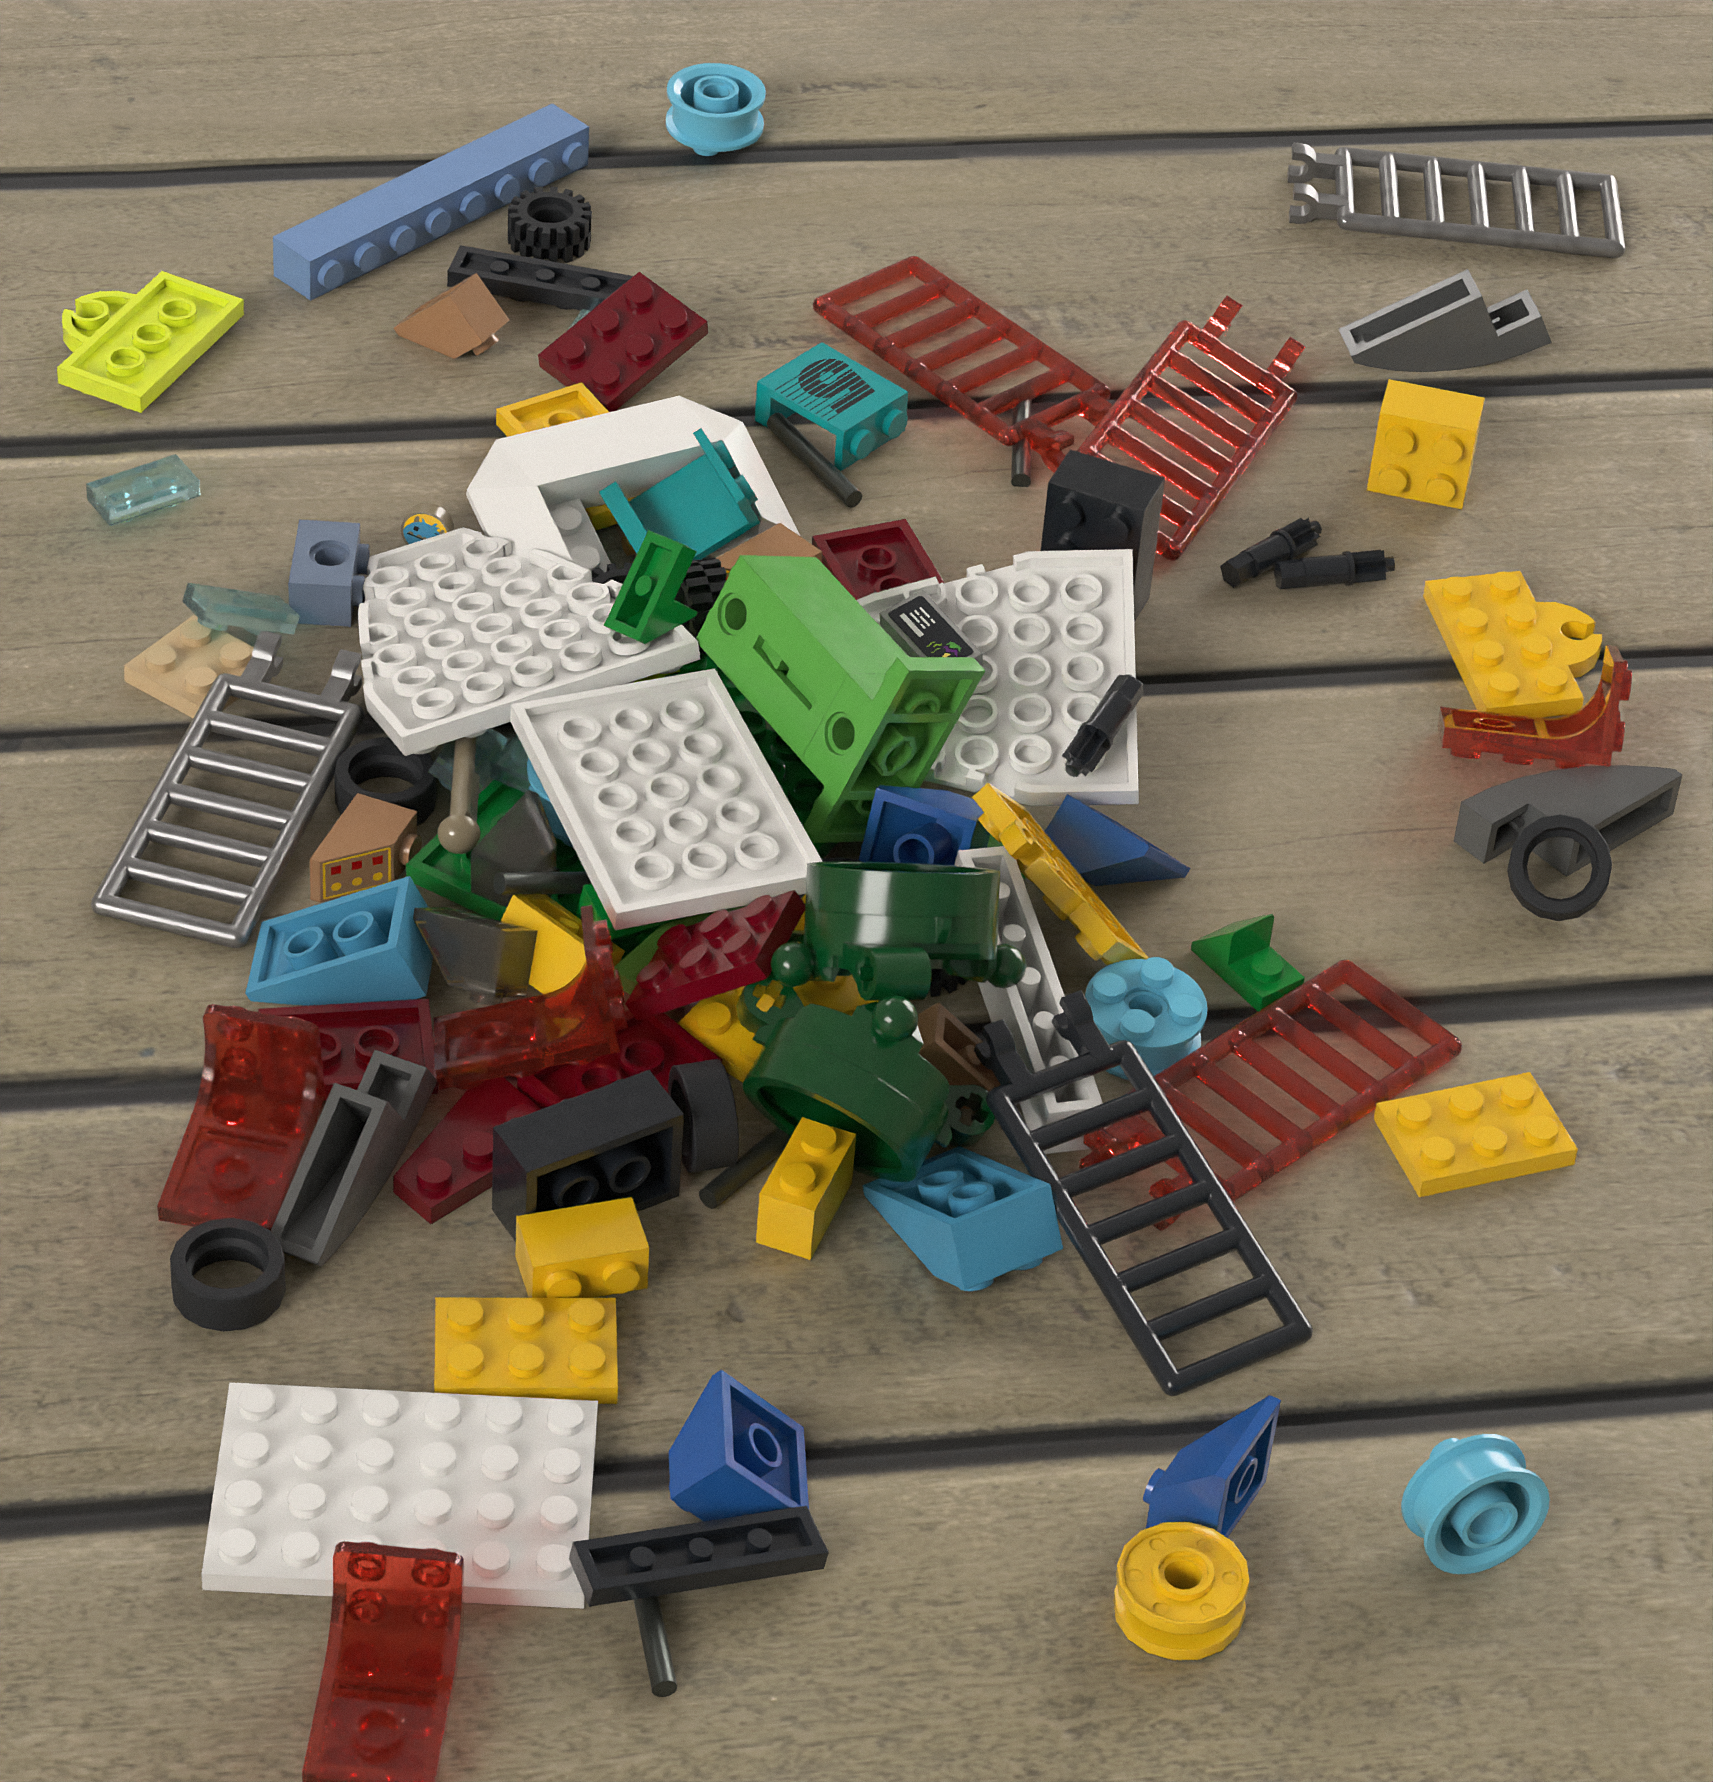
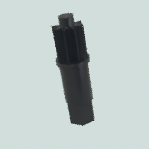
(1279, 546)
(1333, 569)
(1098, 731)

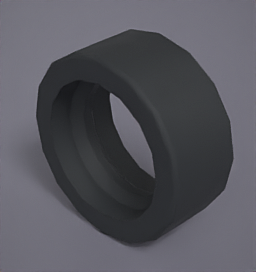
(383, 758)
(1567, 827)
(709, 1112)
(230, 1307)

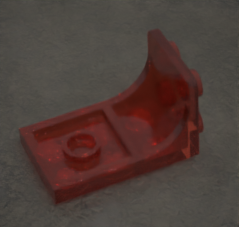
(1570, 740)
(540, 1030)
(249, 1118)
(387, 1665)

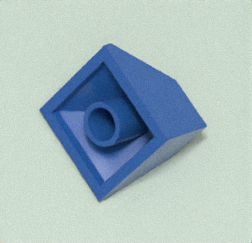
(921, 826)
(1106, 850)
(737, 1455)
(1216, 1474)

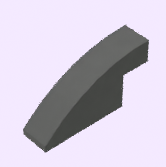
(1446, 329)
(1613, 799)
(351, 1156)

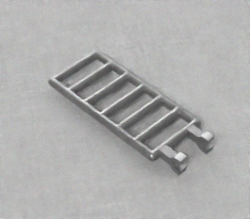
(1342, 208)
(252, 686)

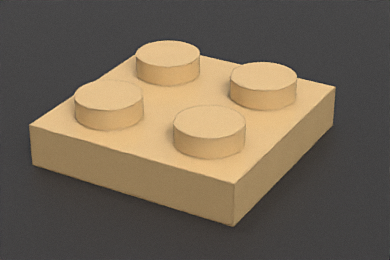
(186, 663)

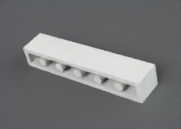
(1033, 1001)

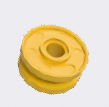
(1181, 1590)

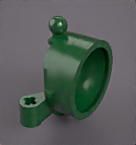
(896, 925)
(856, 1077)

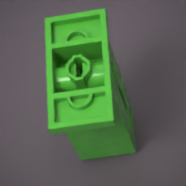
(833, 685)

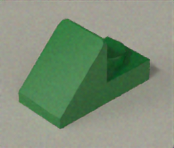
(646, 599)
(1248, 962)

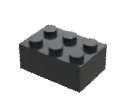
(1105, 508)
(590, 1151)

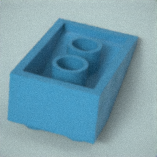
(344, 951)
(970, 1217)

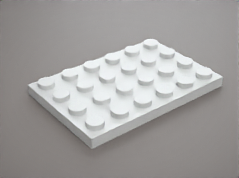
(665, 797)
(401, 1469)

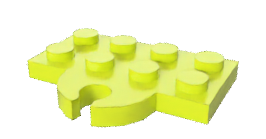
(140, 343)

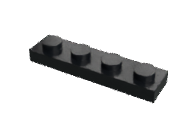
(535, 279)
(697, 1555)

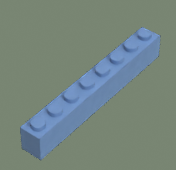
(429, 201)

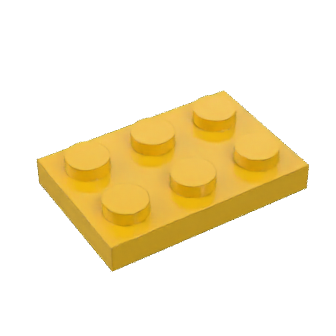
(1475, 1134)
(527, 1347)

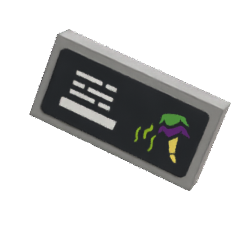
(926, 630)

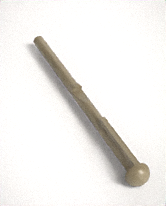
(460, 830)

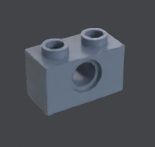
(326, 572)

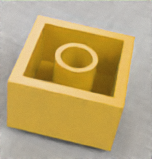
(1425, 444)

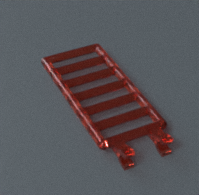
(1089, 404)
(1247, 445)
(1333, 1116)

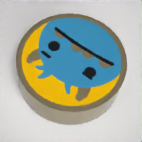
(424, 522)

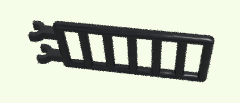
(1095, 1057)

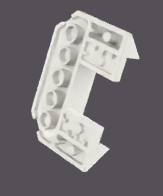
(544, 479)

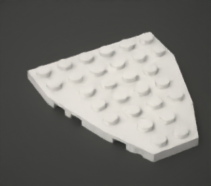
(470, 628)
(1051, 647)

